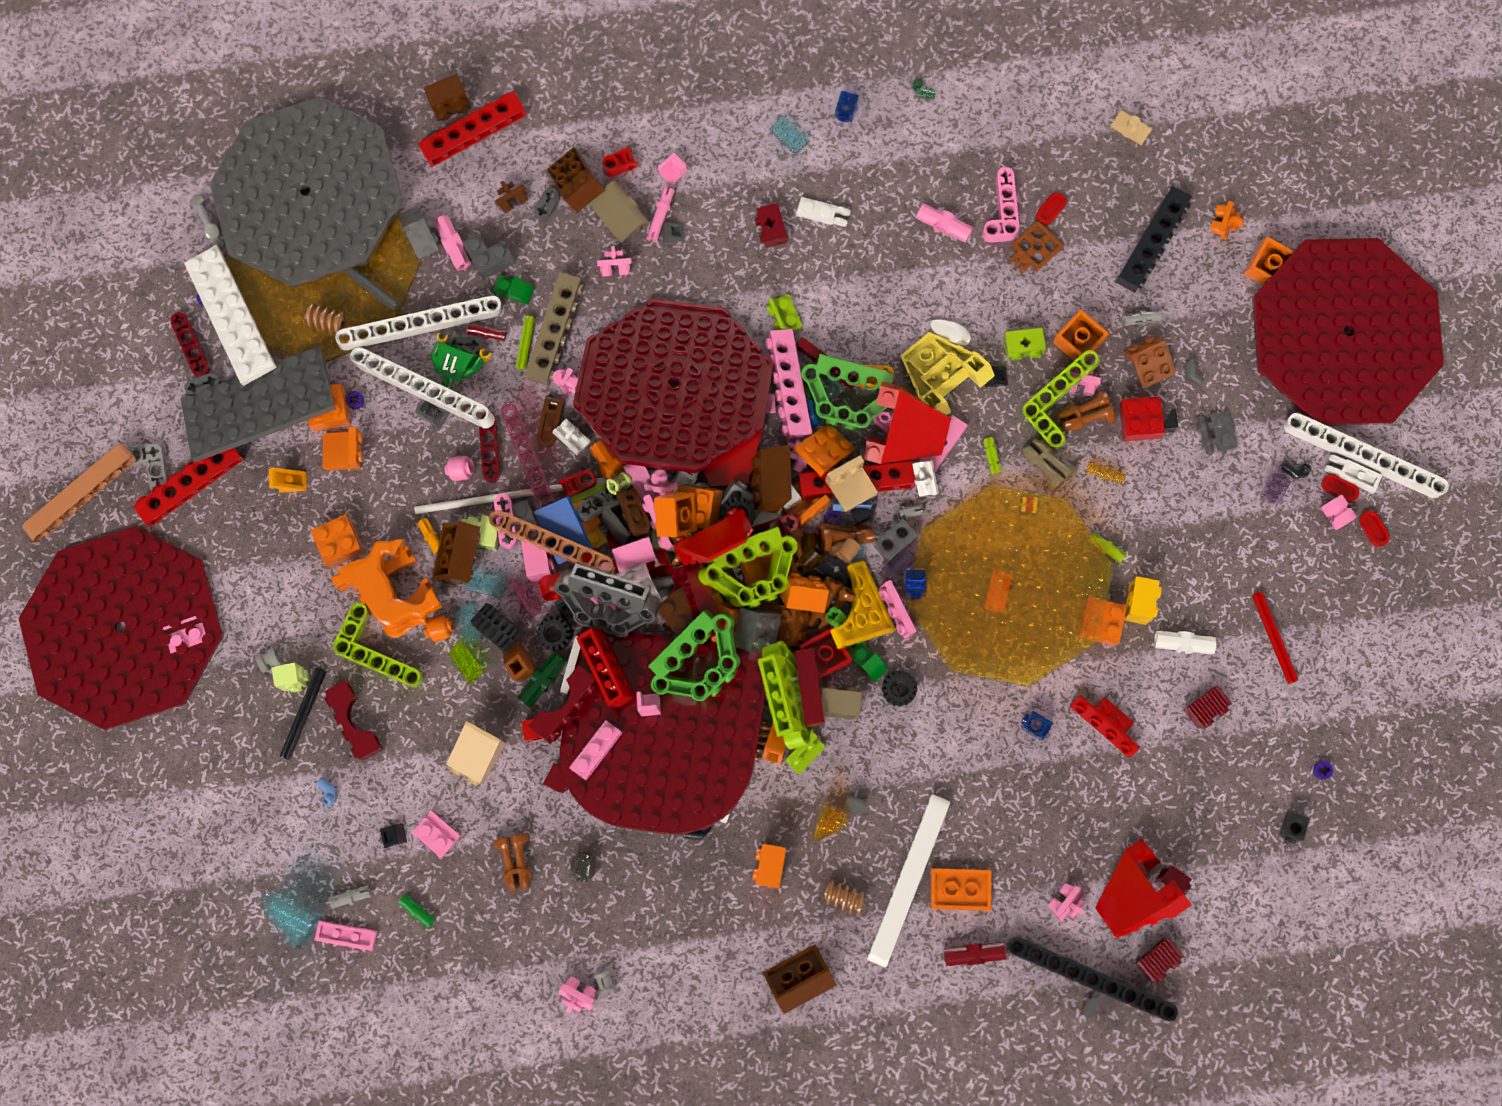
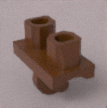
(503, 202)

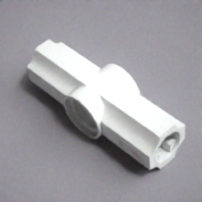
(1185, 642)

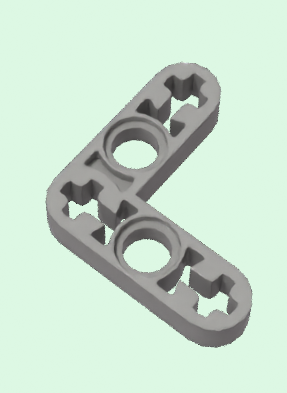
(151, 462)

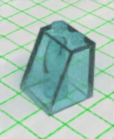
(291, 917)

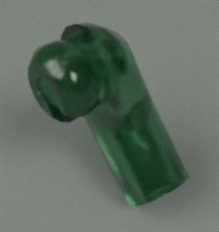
(920, 90)

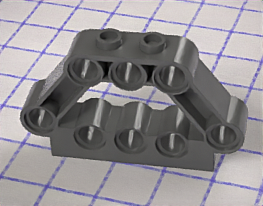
(583, 583)

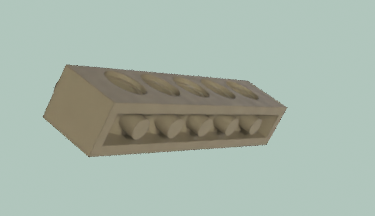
(564, 284)

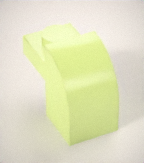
(488, 535)

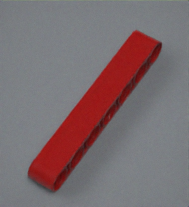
(658, 567)

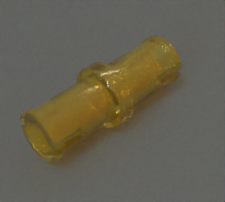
(1105, 473)

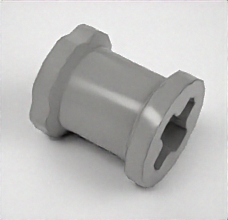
(604, 982)

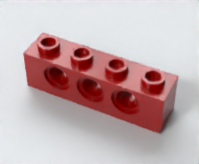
(605, 667)

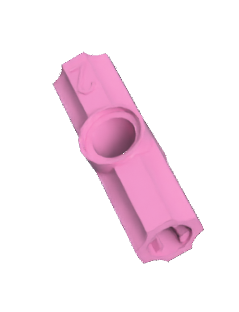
(944, 222)
(452, 242)

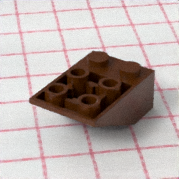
(575, 180)

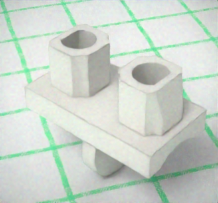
(571, 437)
(925, 478)

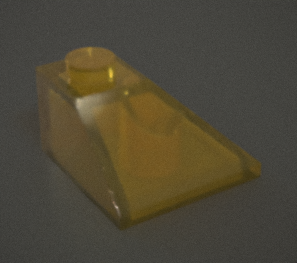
(829, 822)

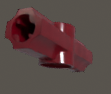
(974, 954)

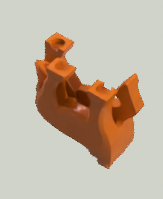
(378, 592)

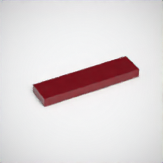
(809, 687)

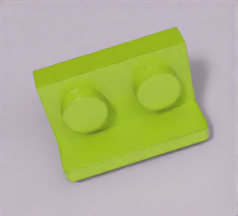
(784, 313)
(804, 755)

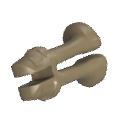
(1044, 451)

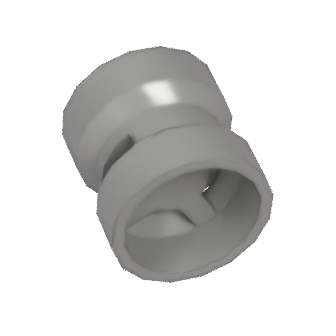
(268, 660)

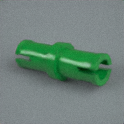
(416, 911)

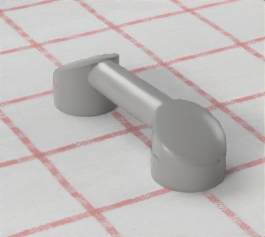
(211, 230)

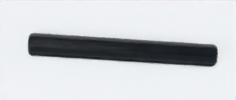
(303, 713)

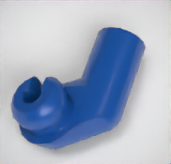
(814, 419)

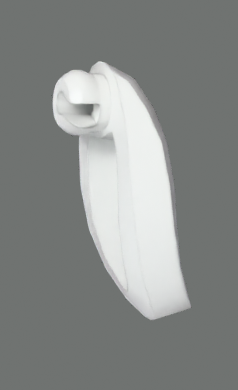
(951, 331)

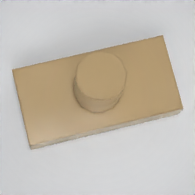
(1131, 127)

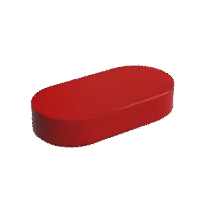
(1051, 208)
(1337, 486)
(1374, 528)

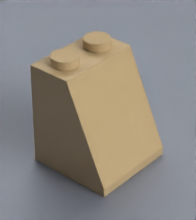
(475, 754)

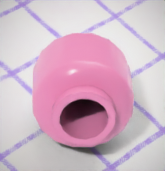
(459, 468)

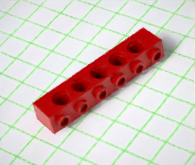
(482, 129)
(905, 479)
(184, 493)

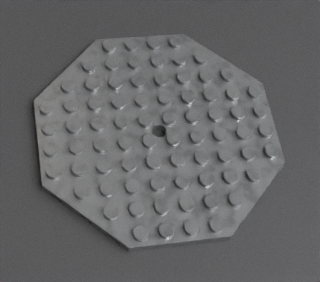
(316, 234)

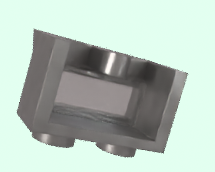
(431, 412)

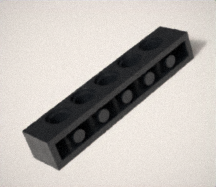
(1174, 199)

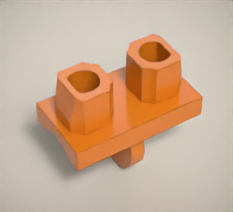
(1229, 220)

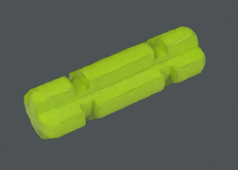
(992, 455)

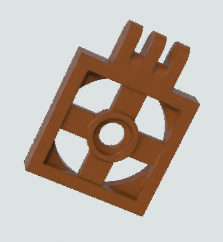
(1024, 258)

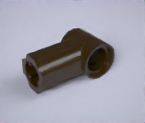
(812, 551)

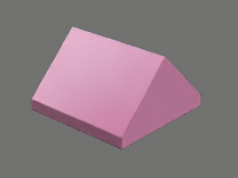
(633, 554)

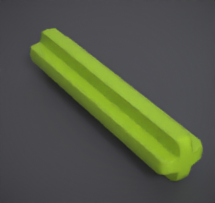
(525, 342)

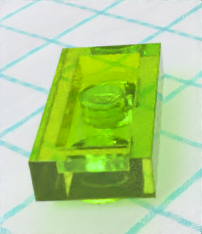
(466, 662)

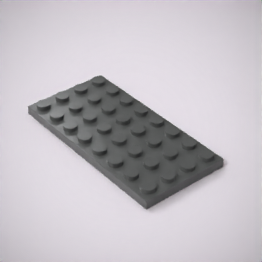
(239, 414)

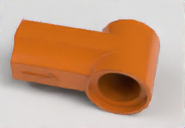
(608, 464)

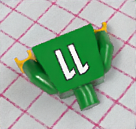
(455, 362)

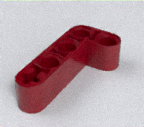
(697, 594)

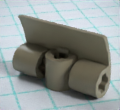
(619, 212)

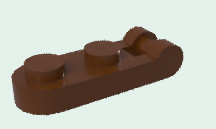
(549, 421)
(634, 512)

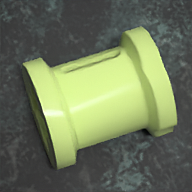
(619, 483)

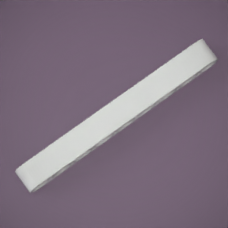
(410, 319)
(429, 390)
(1374, 455)
(908, 881)

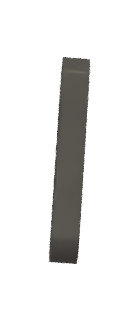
(594, 510)

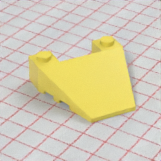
(941, 366)

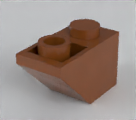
(519, 662)

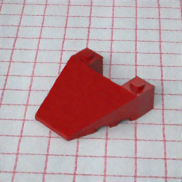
(915, 428)
(734, 465)
(715, 539)
(1132, 900)

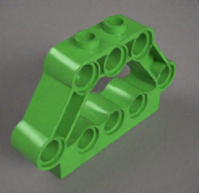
(820, 397)
(726, 648)

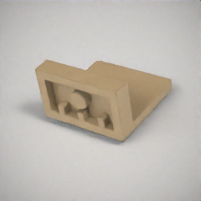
(851, 484)

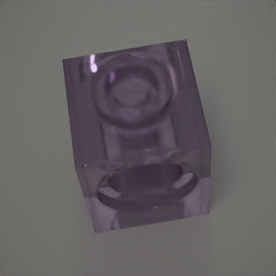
(1270, 494)

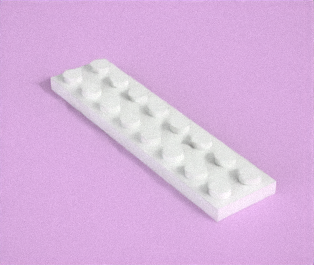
(230, 315)

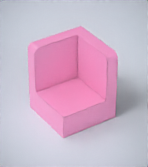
(672, 169)
(648, 704)

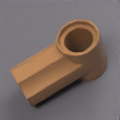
(845, 550)

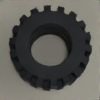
(496, 627)

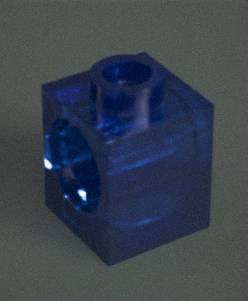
(849, 100)
(915, 584)
(1045, 725)

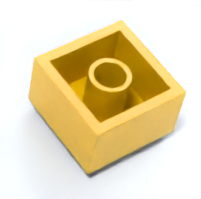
(1142, 600)

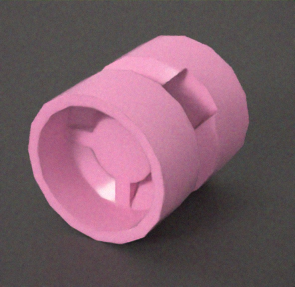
(1338, 512)

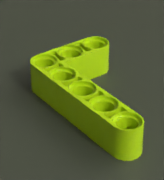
(1056, 395)
(370, 655)

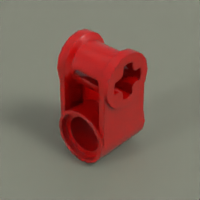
(622, 161)
(576, 483)

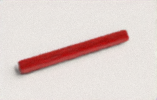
(1275, 637)

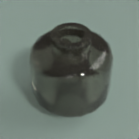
(583, 866)

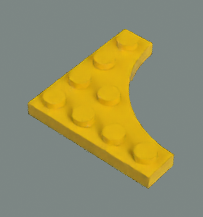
(868, 613)

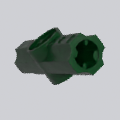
(541, 680)

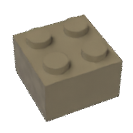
(841, 702)

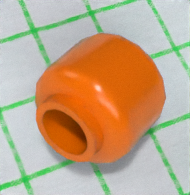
(439, 628)

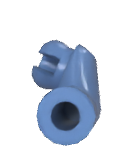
(329, 791)

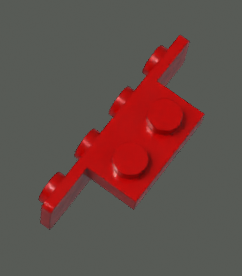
(1108, 721)

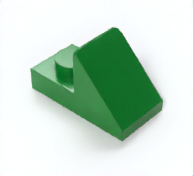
(513, 289)
(868, 662)

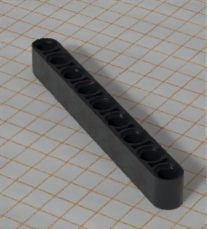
(1101, 979)

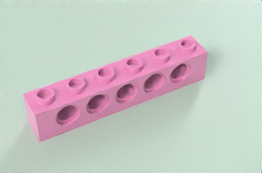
(785, 340)

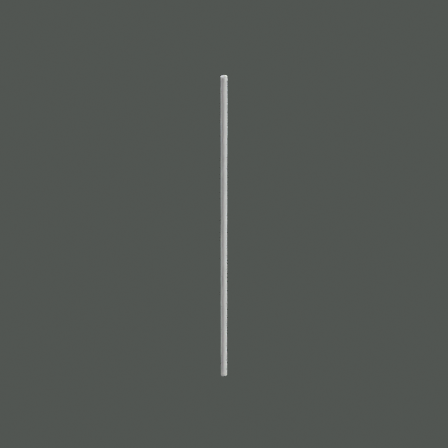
(490, 498)

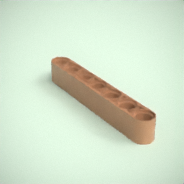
(79, 492)
(544, 537)

